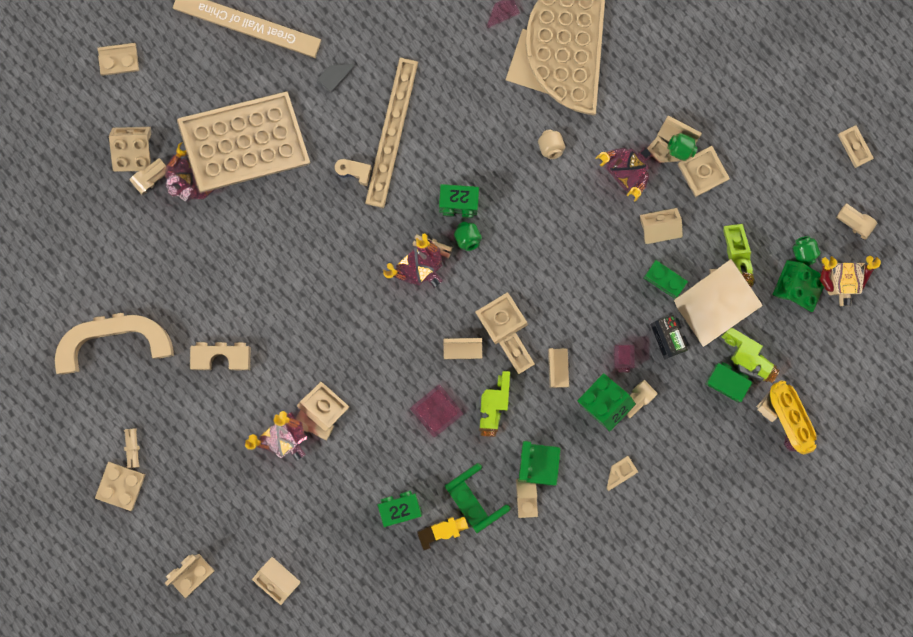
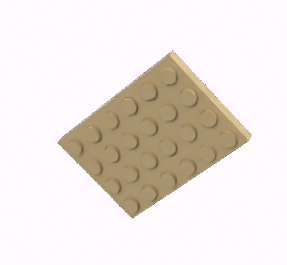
(243, 141)

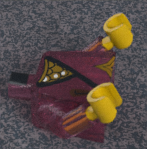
(628, 168)
(181, 178)
(419, 264)
(282, 437)

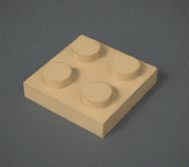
(703, 171)
(501, 318)
(323, 406)
(120, 486)

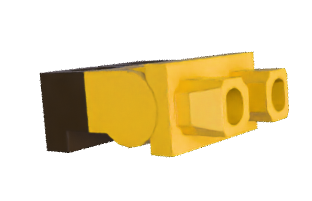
(441, 530)

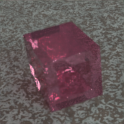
(623, 358)

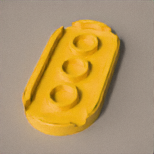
(793, 417)

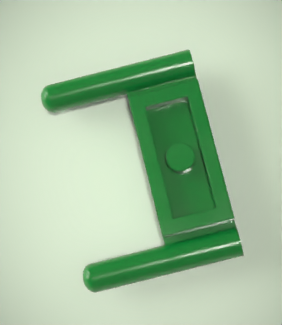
(469, 504)

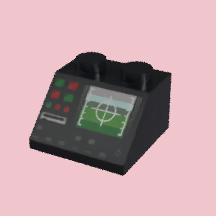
(669, 336)

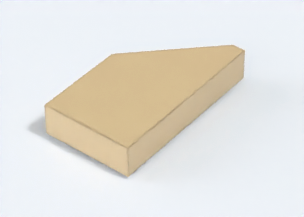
(659, 151)
(620, 472)

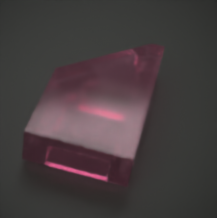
(502, 11)

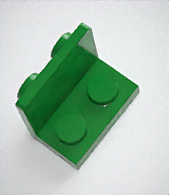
(799, 285)
(539, 464)

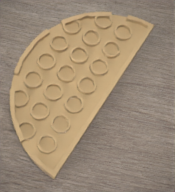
(566, 50)

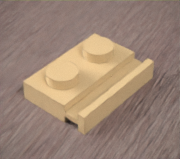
(118, 59)

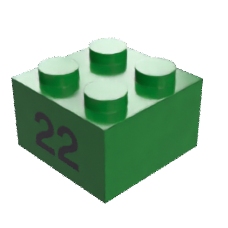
(458, 200)
(606, 402)
(400, 509)

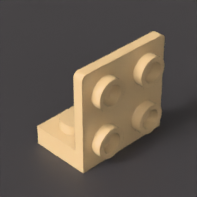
(130, 148)
(190, 575)

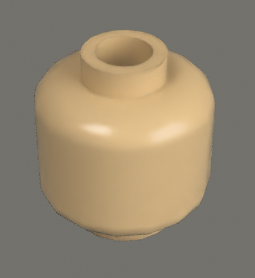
(551, 144)

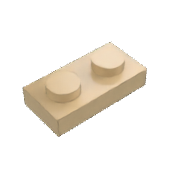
(855, 146)
(516, 353)

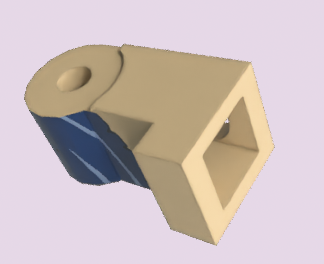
(349, 168)

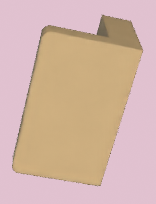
(673, 127)
(661, 225)
(463, 348)
(558, 368)
(276, 580)

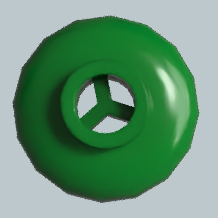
(682, 146)
(467, 236)
(806, 250)

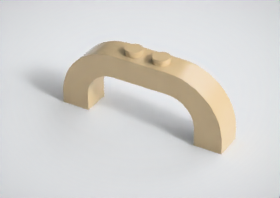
(67, 351)

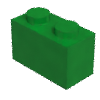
(665, 279)
(729, 382)

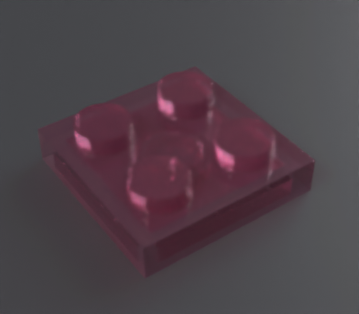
(436, 410)

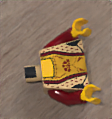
(846, 278)

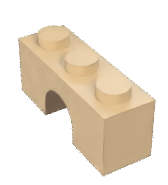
(203, 355)

